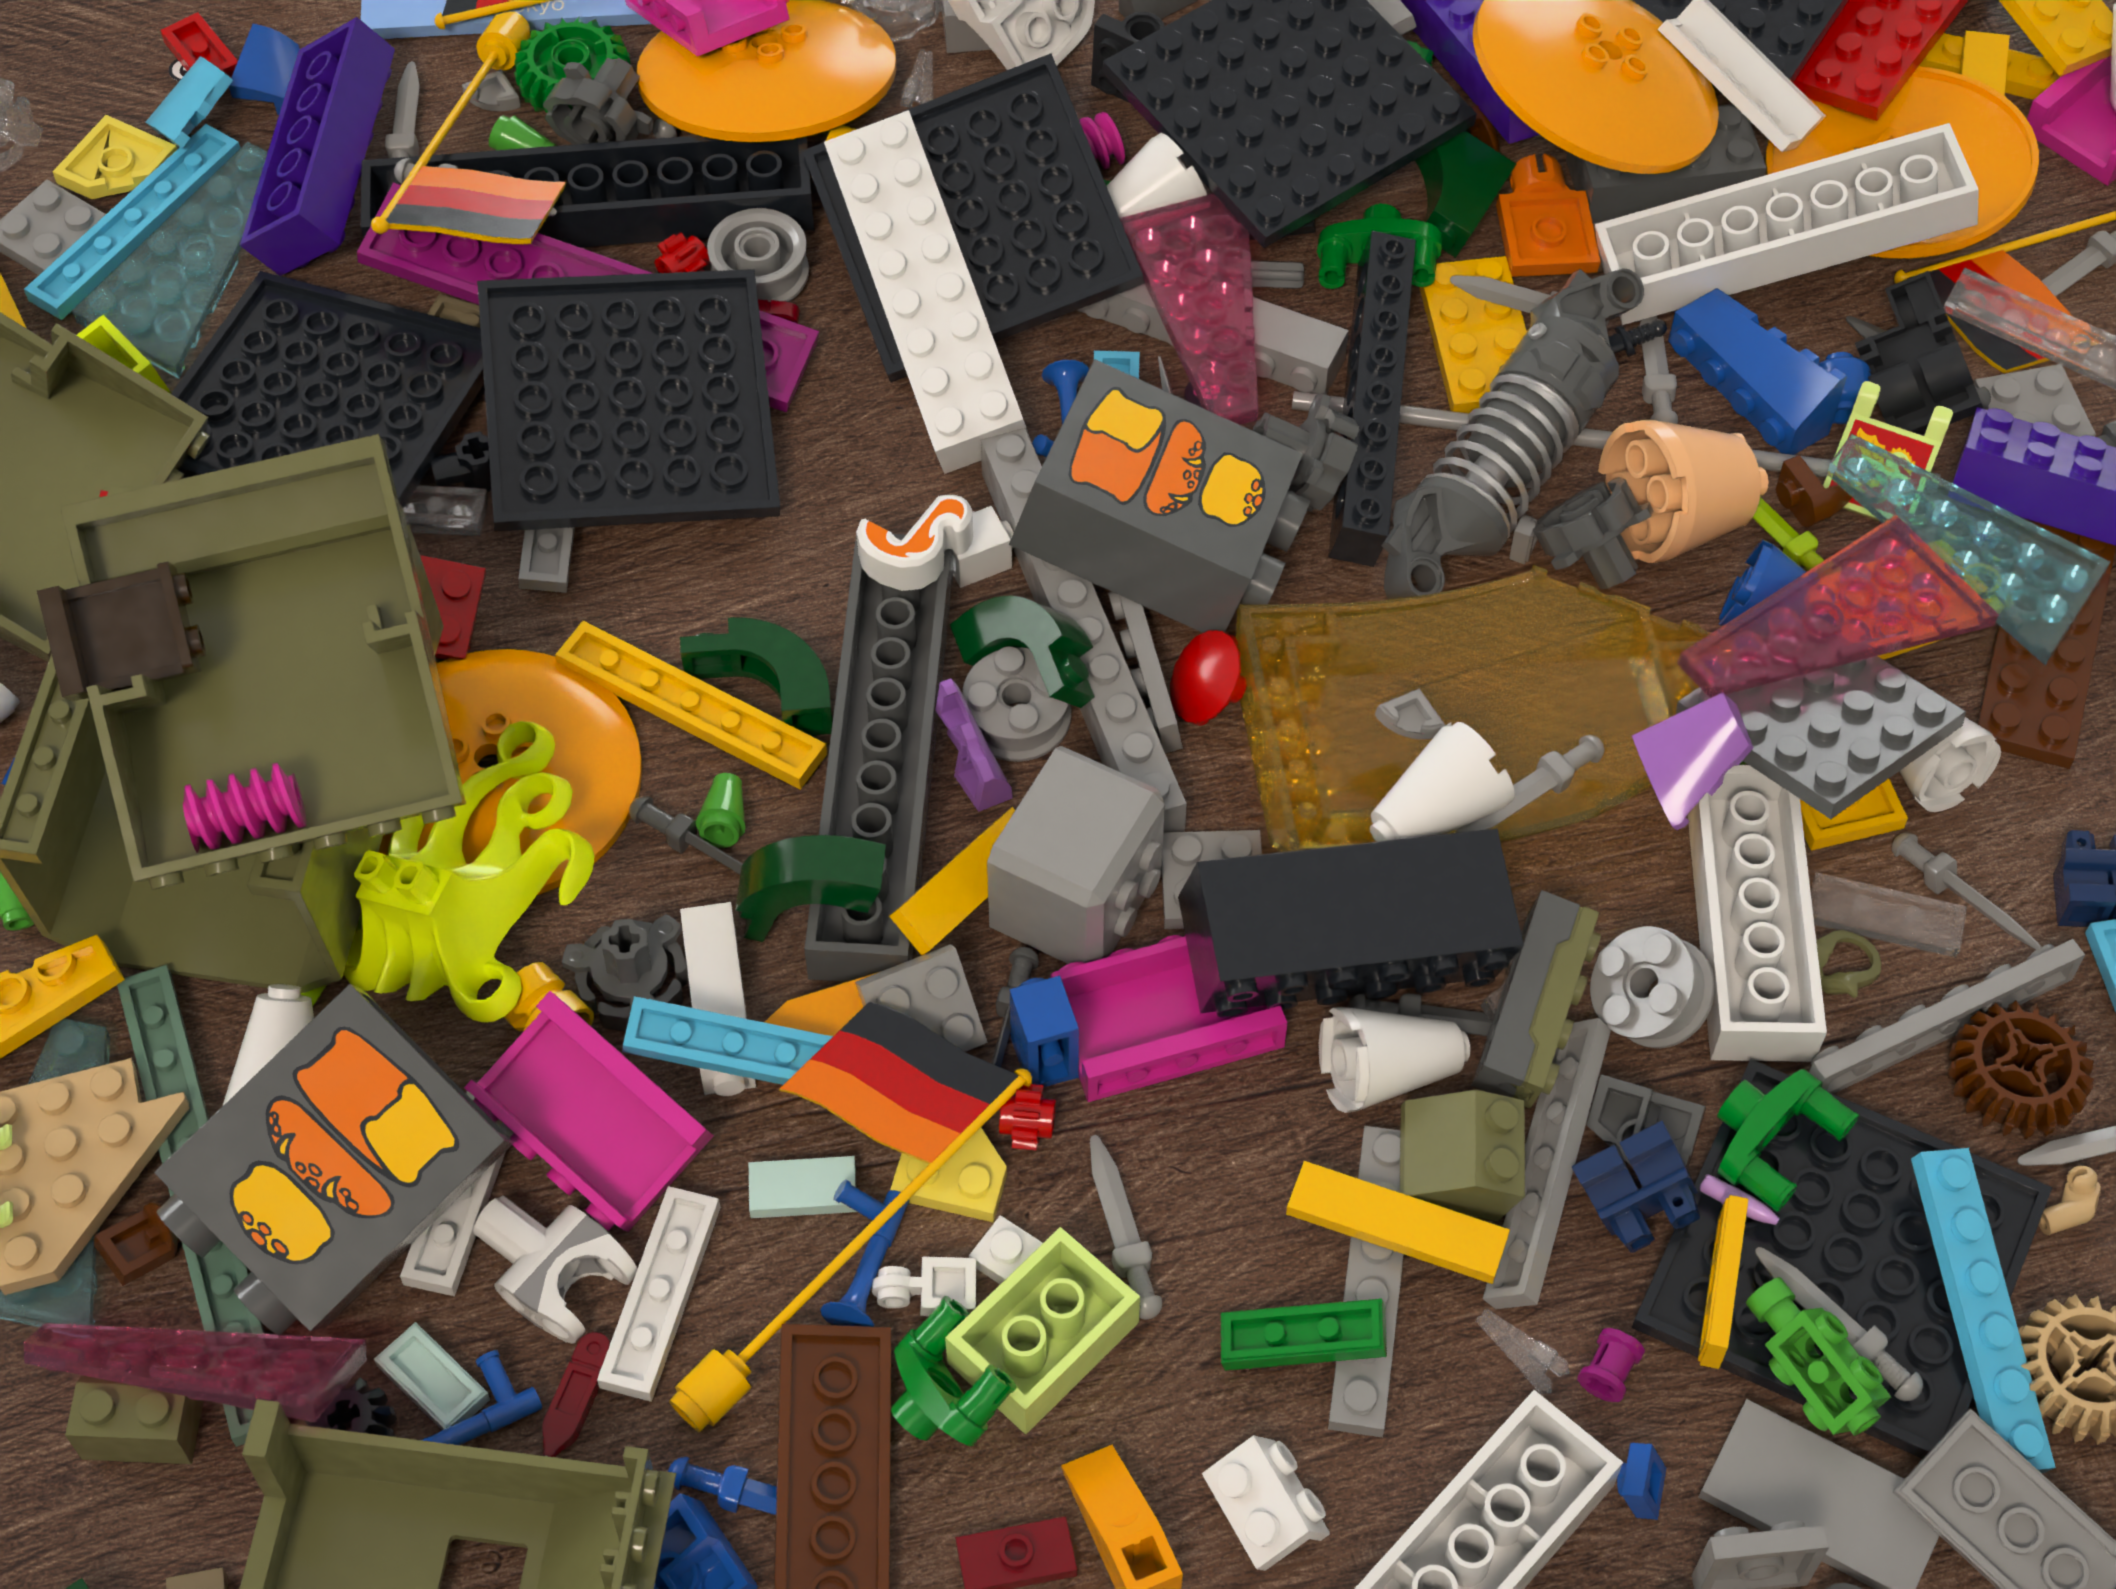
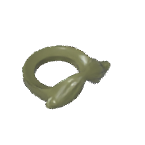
(1853, 980)

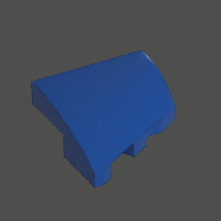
(264, 66)
(697, 1551)

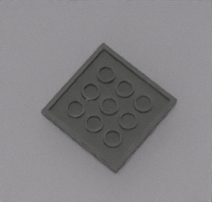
(1839, 729)

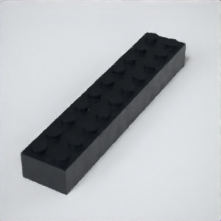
(636, 186)

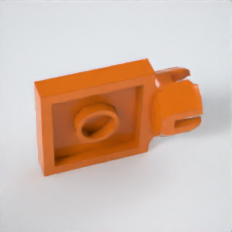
(1545, 222)

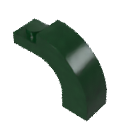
(1048, 633)
(772, 657)
(805, 872)

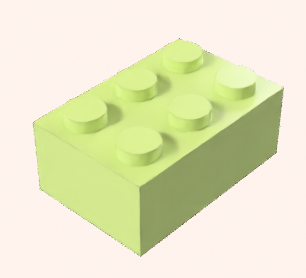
(1045, 1327)

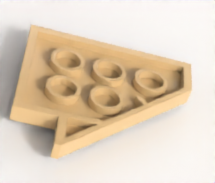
(71, 1162)

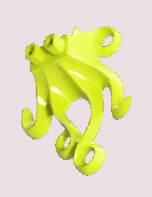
(442, 919)

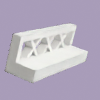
(1743, 74)

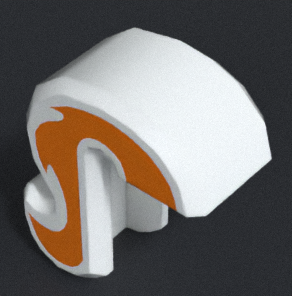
(920, 554)

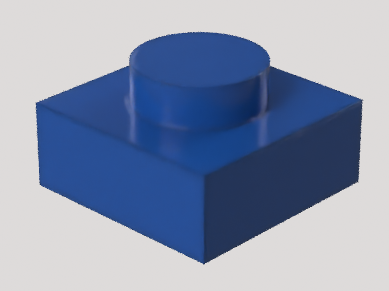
(1642, 1481)

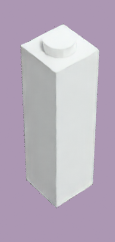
(715, 978)

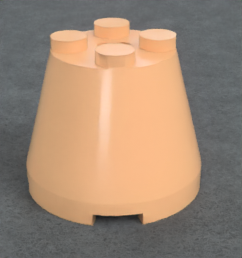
(1693, 478)

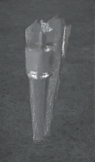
(920, 83)
(1528, 1355)

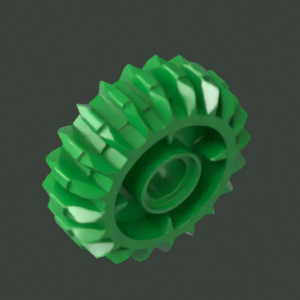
(547, 52)

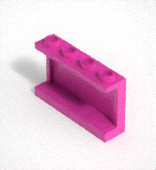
(710, 23)
(2078, 120)
(1146, 1024)
(589, 1115)

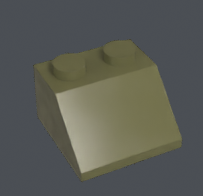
(1464, 1152)
(132, 1423)

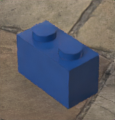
(1044, 1031)

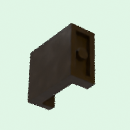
(121, 630)

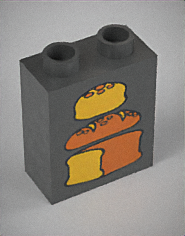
(1162, 502)
(328, 1164)

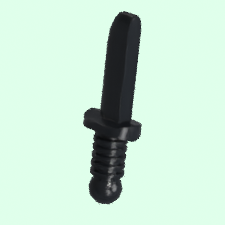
(1626, 340)

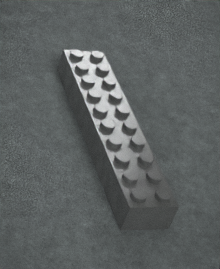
(881, 762)

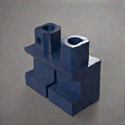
(2085, 881)
(1663, 1181)

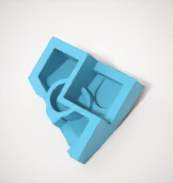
(189, 102)

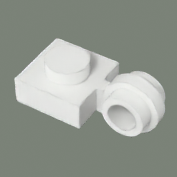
(938, 1279)

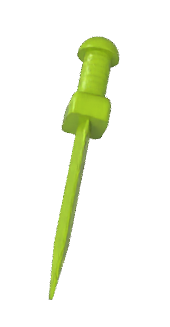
(1797, 547)

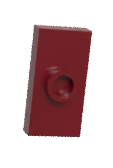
(1017, 1555)

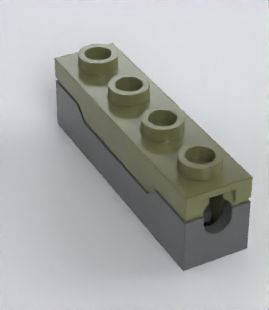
(1537, 999)

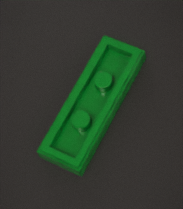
(1303, 1334)

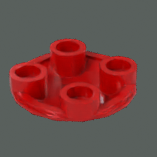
(1207, 677)

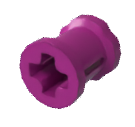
(1611, 1365)

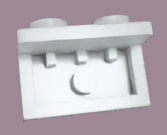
(1266, 1500)

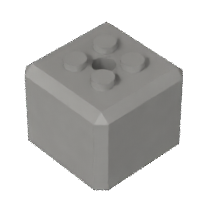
(1076, 859)

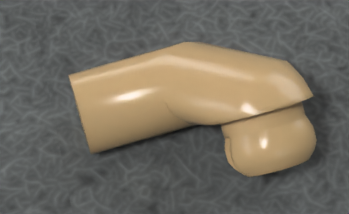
(2077, 1203)

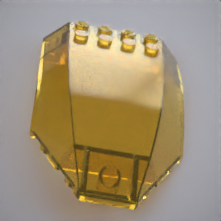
(1508, 657)

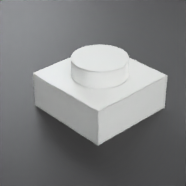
(1003, 1249)

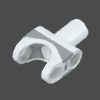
(549, 1261)

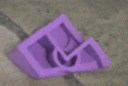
(1692, 754)
(976, 765)

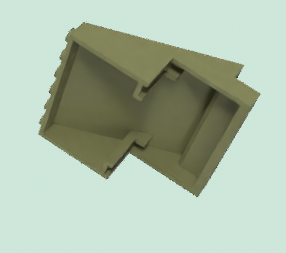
(65, 434)
(307, 659)

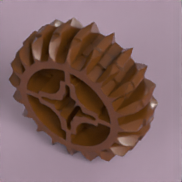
(2015, 1084)

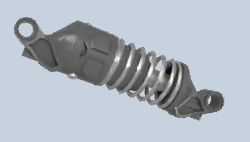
(1521, 429)

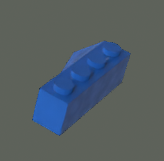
(1758, 372)

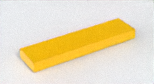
(950, 893)
(1398, 1222)

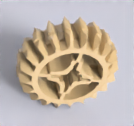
(2062, 1334)

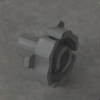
(597, 104)
(1325, 454)
(1591, 528)
(628, 963)

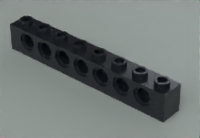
(1373, 397)

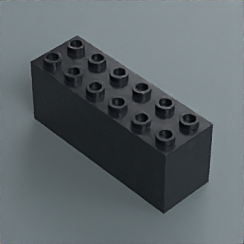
(1349, 921)

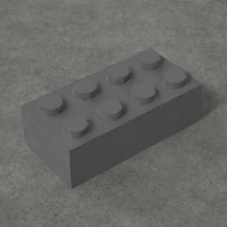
(1727, 160)

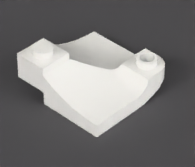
(1027, 28)

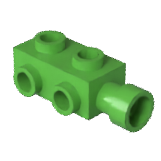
(1819, 1378)

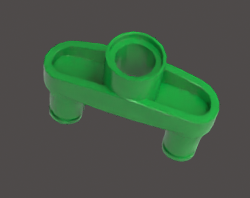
(1346, 241)
(1761, 1116)
(931, 1392)

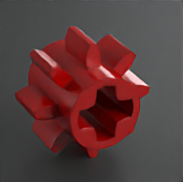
(681, 255)
(1028, 1117)

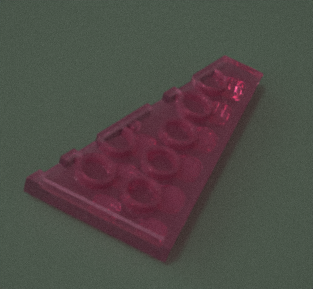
(1201, 285)
(1855, 605)
(206, 1365)

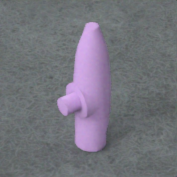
(1721, 1190)

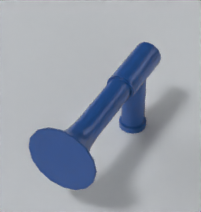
(1065, 377)
(852, 1306)
(508, 1409)

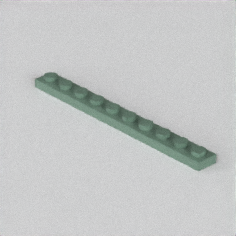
(165, 1070)

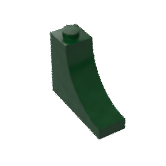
(1461, 185)

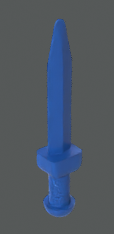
(731, 1488)

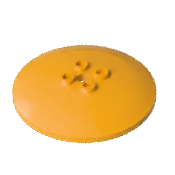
(1597, 81)
(775, 83)
(1986, 124)
(591, 735)

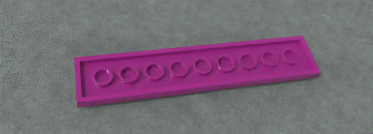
(457, 263)

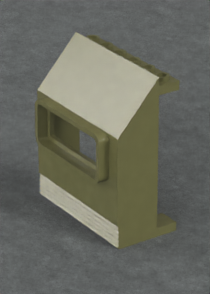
(387, 1507)

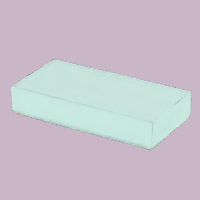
(798, 1186)
(431, 1378)

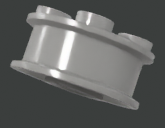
(762, 242)
(1021, 730)
(1674, 1005)

